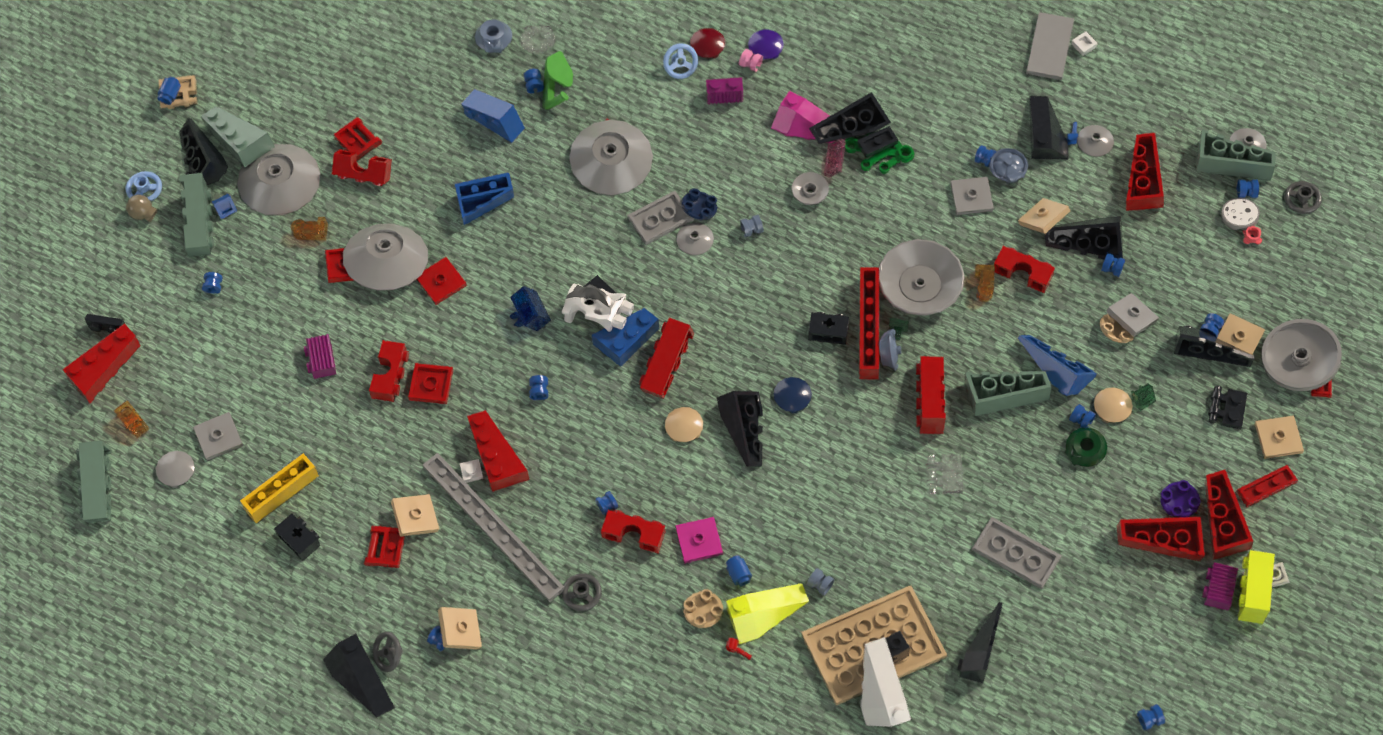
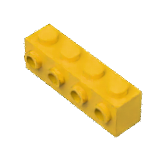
(279, 488)

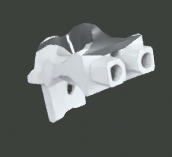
(605, 309)

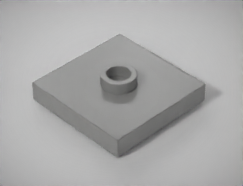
(971, 195)
(1132, 314)
(218, 436)

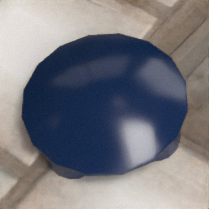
(699, 204)
(792, 394)

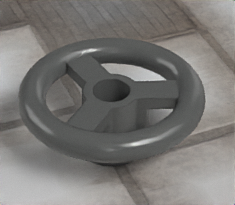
(1306, 189)
(581, 584)
(391, 651)

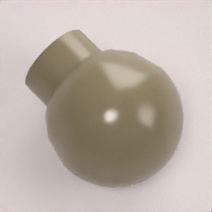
(140, 208)

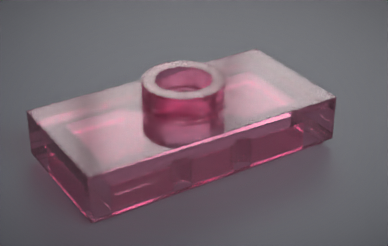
(834, 158)

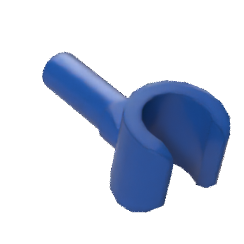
(1072, 137)

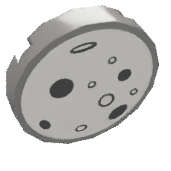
(1240, 213)

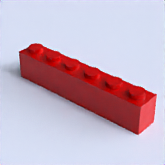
(869, 323)

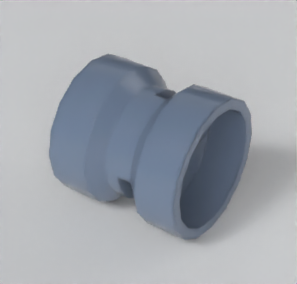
(751, 226)
(820, 581)

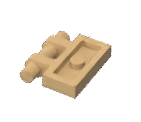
(188, 88)

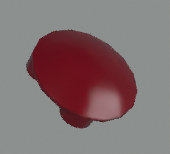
(708, 42)

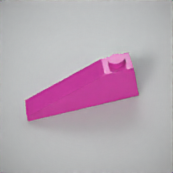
(797, 116)

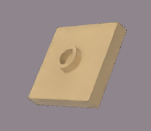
(1044, 215)
(1241, 333)
(1279, 437)
(414, 515)
(459, 628)

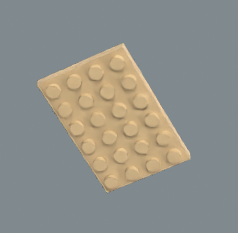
(840, 642)

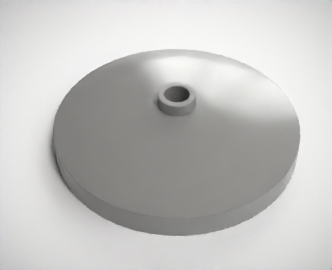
(1301, 355)

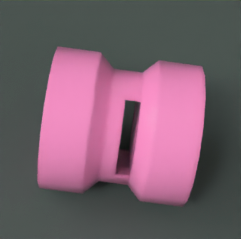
(750, 60)

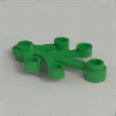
(895, 153)

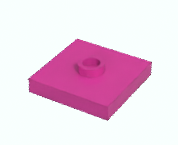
(699, 540)

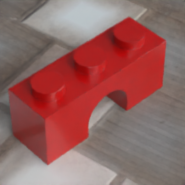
(346, 167)
(1010, 261)
(386, 386)
(618, 524)

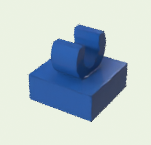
(224, 206)

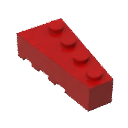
(1145, 181)
(666, 357)
(101, 362)
(932, 392)
(498, 457)
(1226, 520)
(1165, 536)

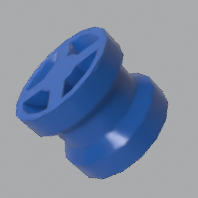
(983, 155)
(212, 282)
(606, 503)
(435, 638)

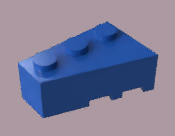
(494, 114)
(483, 195)
(623, 343)

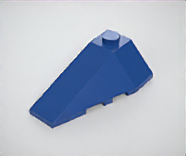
(1063, 374)

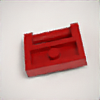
(353, 142)
(391, 547)

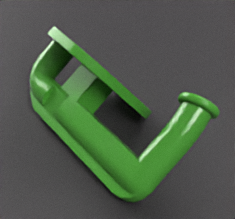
(557, 71)

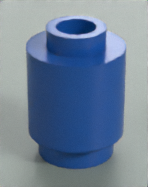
(168, 90)
(738, 571)

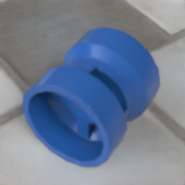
(533, 80)
(1248, 188)
(1117, 266)
(1212, 324)
(538, 387)
(1081, 414)
(1151, 717)

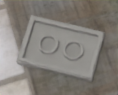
(659, 218)

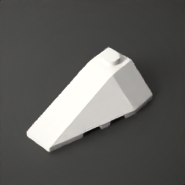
(882, 694)

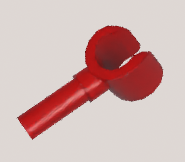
(731, 646)

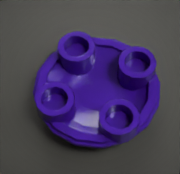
(766, 43)
(1180, 499)

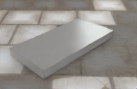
(1050, 46)
(1016, 552)

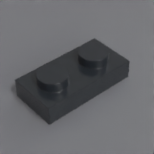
(877, 141)
(98, 323)

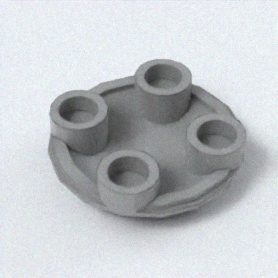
(175, 468)

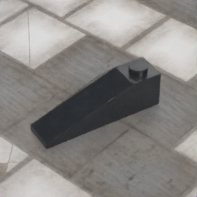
(856, 119)
(1046, 133)
(201, 153)
(1089, 236)
(1201, 345)
(740, 415)
(978, 654)
(354, 671)

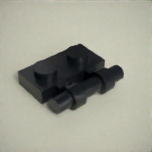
(1234, 407)

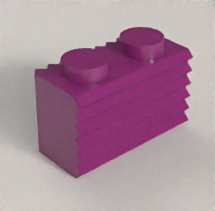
(724, 90)
(320, 356)
(1220, 586)

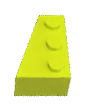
(1256, 587)

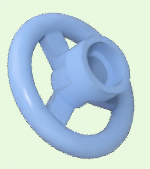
(674, 59)
(143, 185)

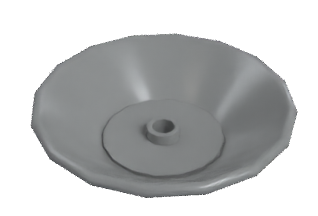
(614, 171)
(283, 191)
(385, 257)
(925, 263)

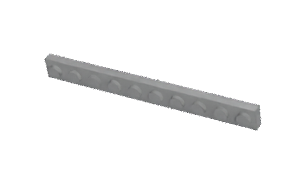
(493, 527)

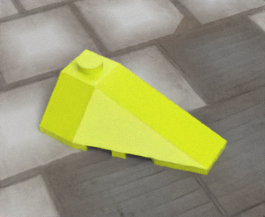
(760, 611)

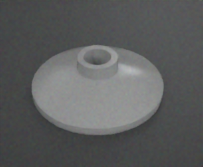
(1251, 134)
(1093, 146)
(813, 182)
(695, 245)

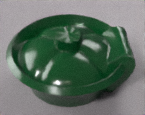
(1086, 447)

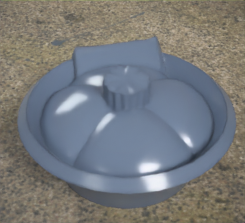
(493, 36)
(1008, 165)
(889, 350)

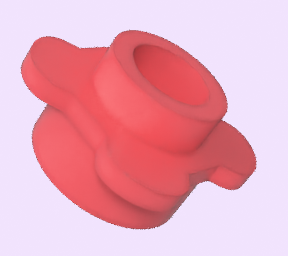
(1252, 230)

